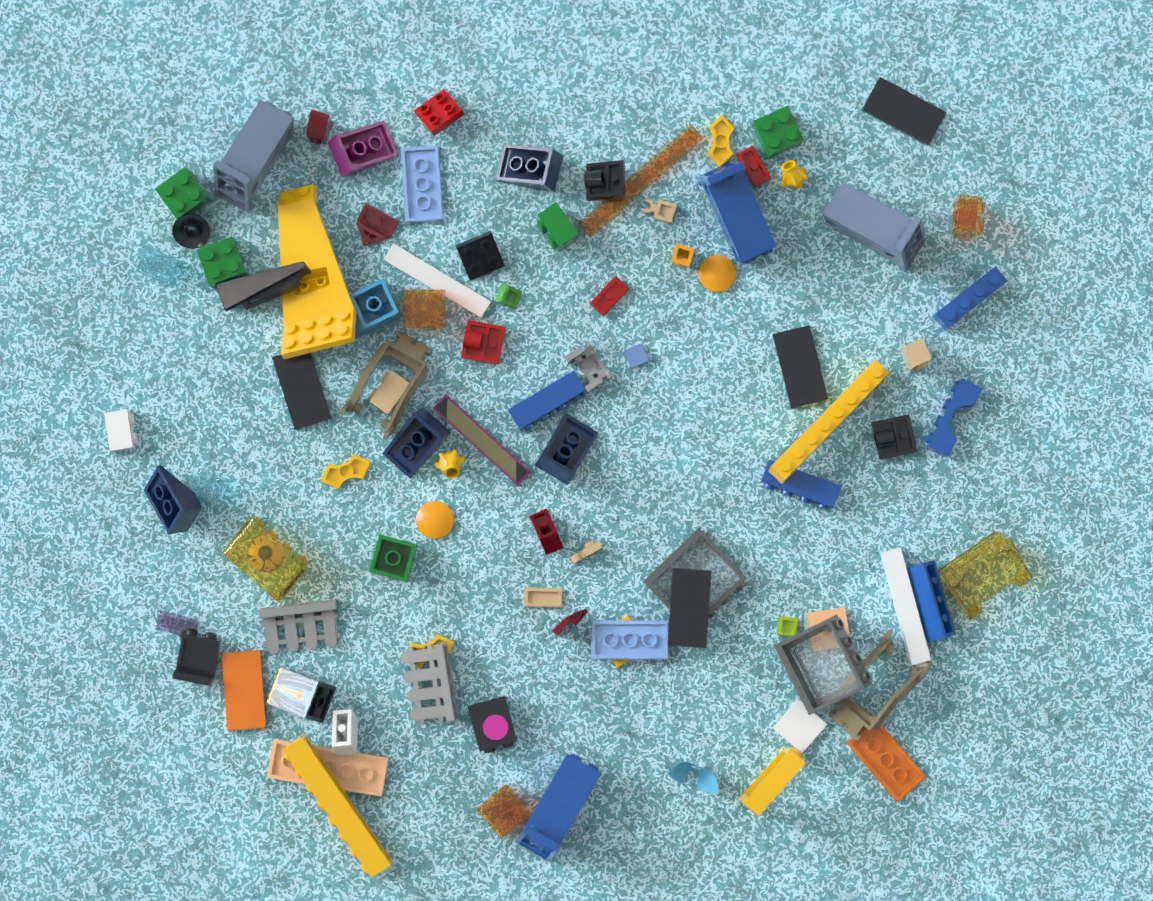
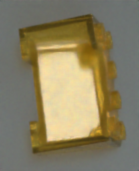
(266, 559)

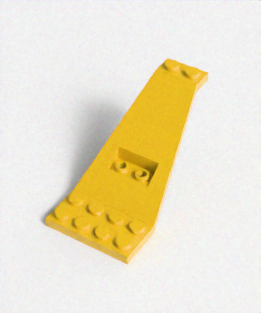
(321, 309)

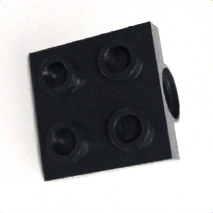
(605, 180)
(480, 255)
(894, 437)

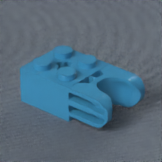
(372, 319)

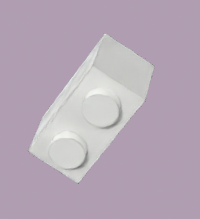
(120, 430)
(344, 732)

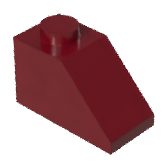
(318, 127)
(546, 531)

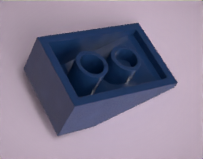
(529, 167)
(416, 442)
(566, 449)
(172, 501)

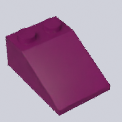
(362, 148)

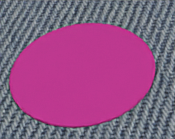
(495, 727)

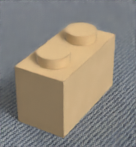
(916, 355)
(389, 392)

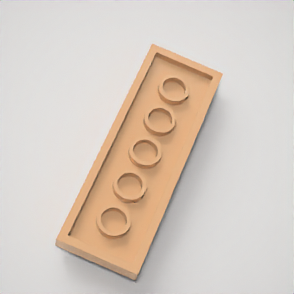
(354, 772)

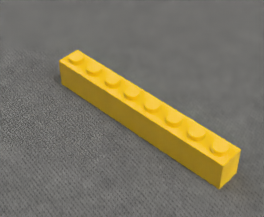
(828, 422)
(337, 805)

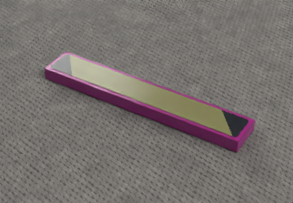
(481, 440)

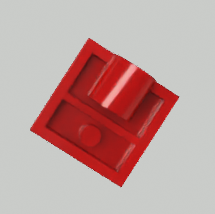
(439, 112)
(483, 342)

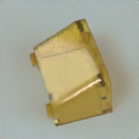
(983, 572)

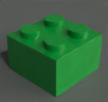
(777, 132)
(182, 193)
(557, 227)
(222, 261)
(393, 558)

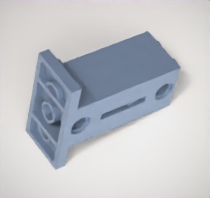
(252, 154)
(875, 225)

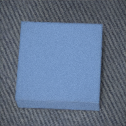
(636, 356)

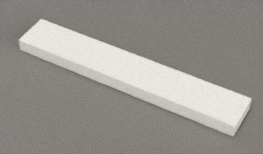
(437, 280)

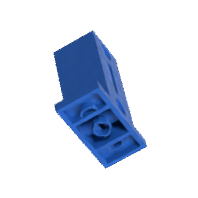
(737, 211)
(559, 807)

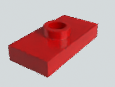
(754, 166)
(609, 296)

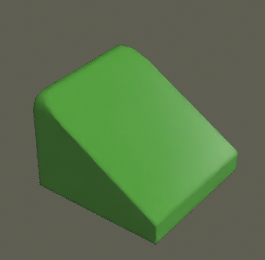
(508, 296)

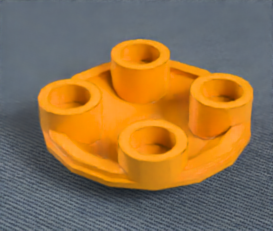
(717, 273)
(435, 519)

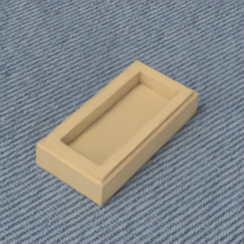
(543, 597)

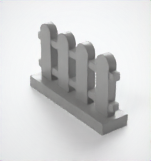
(309, 619)
(433, 673)

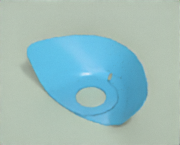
(706, 780)

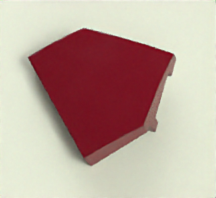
(375, 225)
(575, 618)

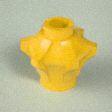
(793, 175)
(450, 463)

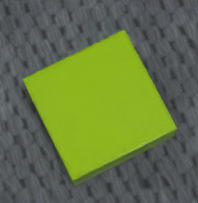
(787, 626)

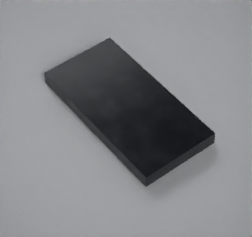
(903, 111)
(800, 366)
(302, 390)
(689, 607)

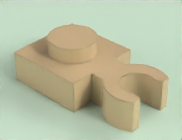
(662, 210)
(590, 548)

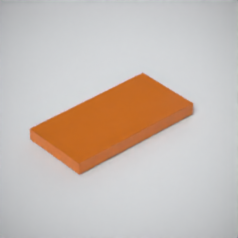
(244, 690)
(887, 761)

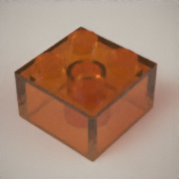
(967, 217)
(425, 308)
(503, 811)

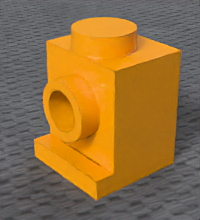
(682, 255)

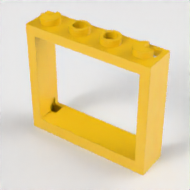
(773, 780)

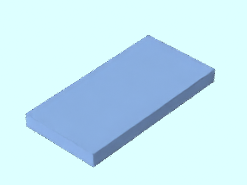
(422, 184)
(629, 639)

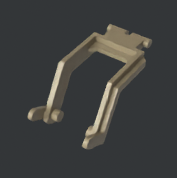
(406, 354)
(855, 715)

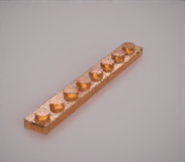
(641, 180)

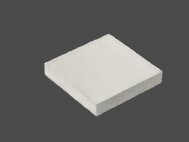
(799, 726)

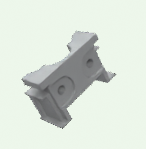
(589, 366)

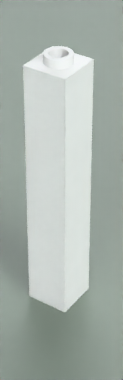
(905, 607)

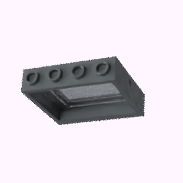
(700, 554)
(823, 664)

